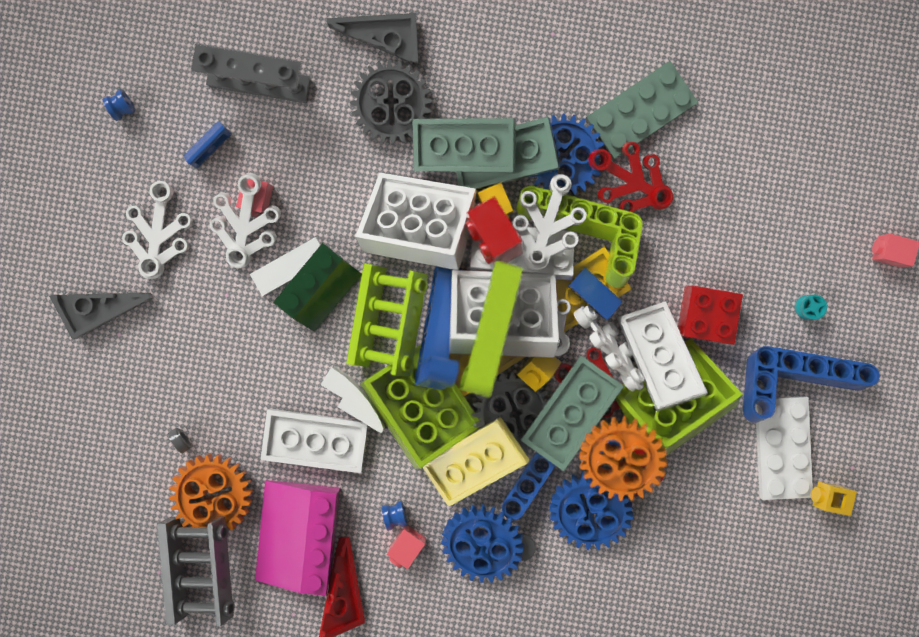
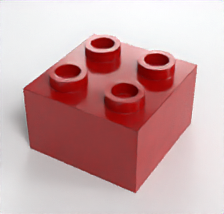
(494, 231)
(709, 314)

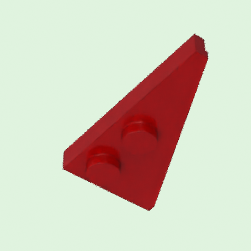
(343, 601)

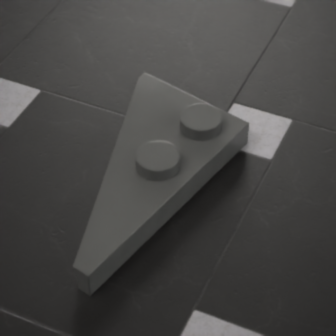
(389, 33)
(90, 311)

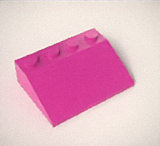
(297, 536)

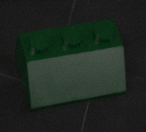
(317, 287)

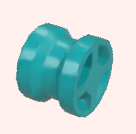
(817, 306)

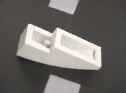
(354, 398)

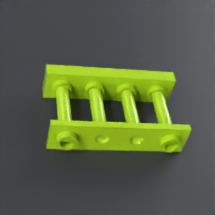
(367, 313)

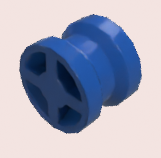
(118, 105)
(394, 515)

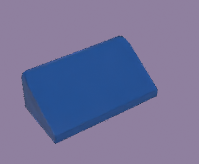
(207, 145)
(595, 294)

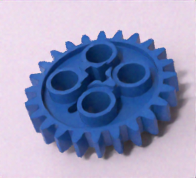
(579, 170)
(571, 518)
(482, 543)

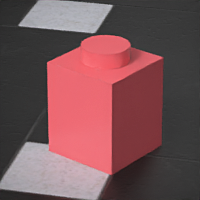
(261, 198)
(895, 250)
(406, 547)

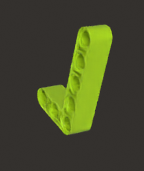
(612, 230)
(492, 330)

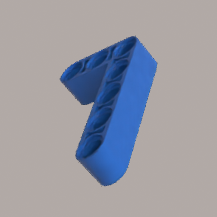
(434, 366)
(799, 371)
(538, 478)

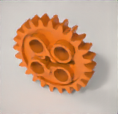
(203, 473)
(615, 478)

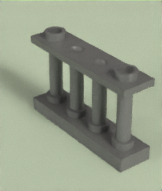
(251, 73)
(173, 570)

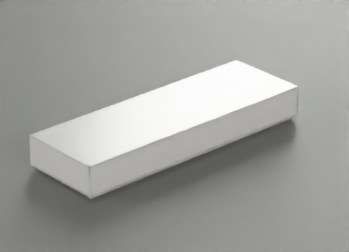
(284, 268)

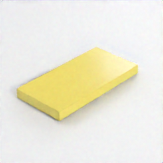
(476, 462)

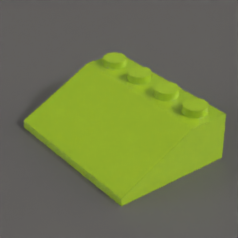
(420, 417)
(685, 420)

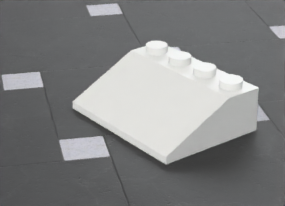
(417, 221)
(532, 322)

